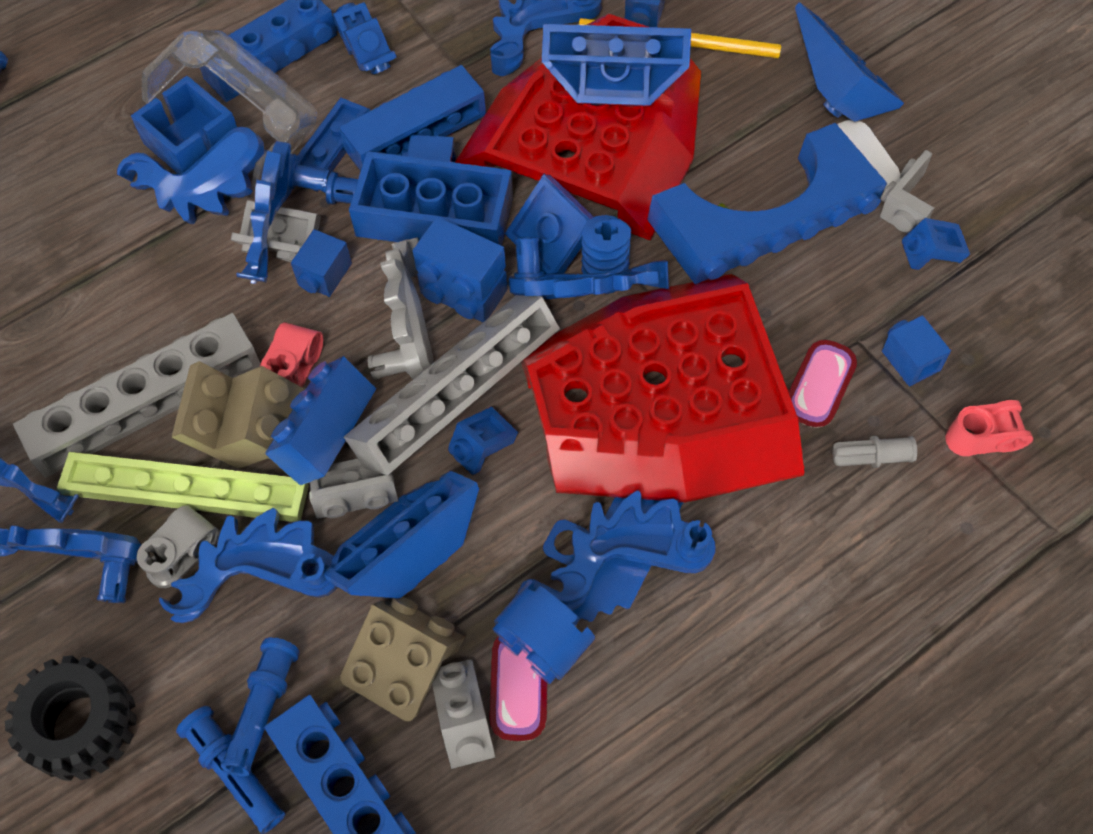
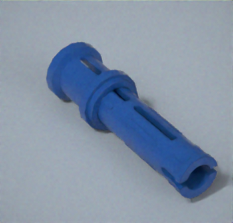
(265, 687)
(212, 746)

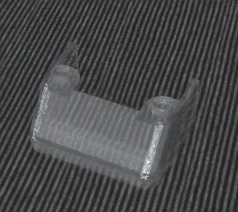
(286, 112)

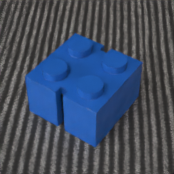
(196, 127)
(460, 270)

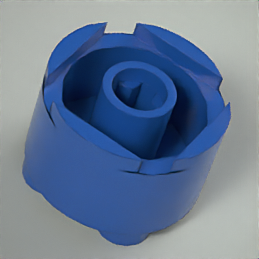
(543, 630)

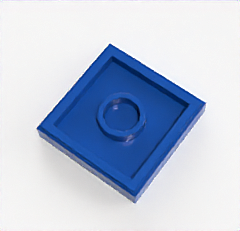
(556, 220)

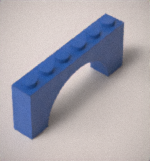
(716, 239)

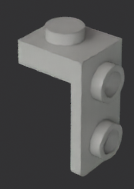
(900, 206)
(462, 714)

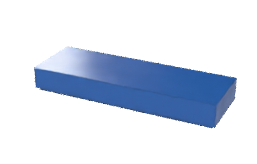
(326, 146)

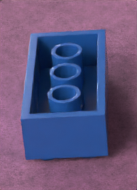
(404, 195)

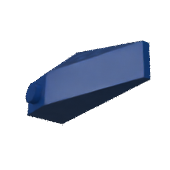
(841, 73)

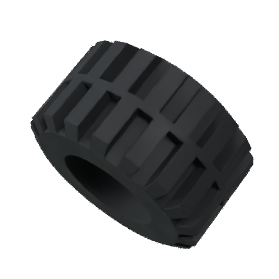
(44, 699)

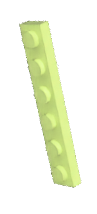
(181, 485)

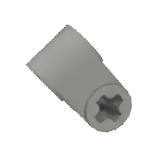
(176, 546)

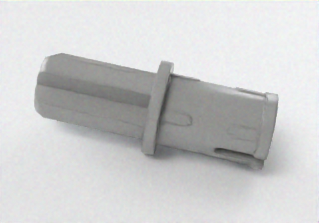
(875, 451)

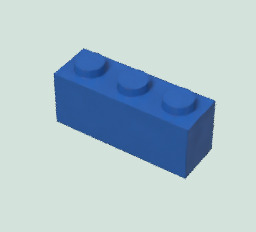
(319, 420)

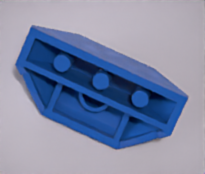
(615, 61)
(406, 539)

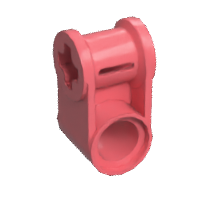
(293, 352)
(994, 426)

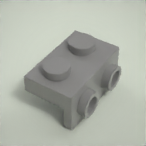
(285, 234)
(349, 489)

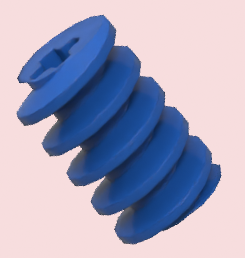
(605, 246)

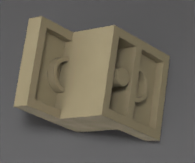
(233, 415)

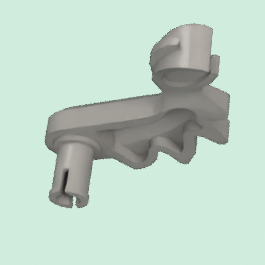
(406, 317)

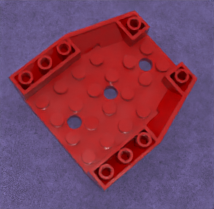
(619, 149)
(679, 440)

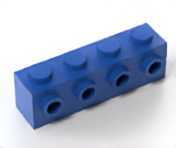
(279, 38)
(426, 110)

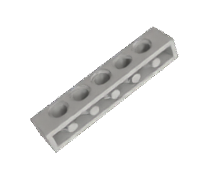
(451, 384)
(129, 411)

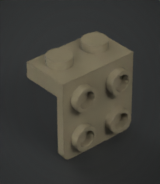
(399, 656)

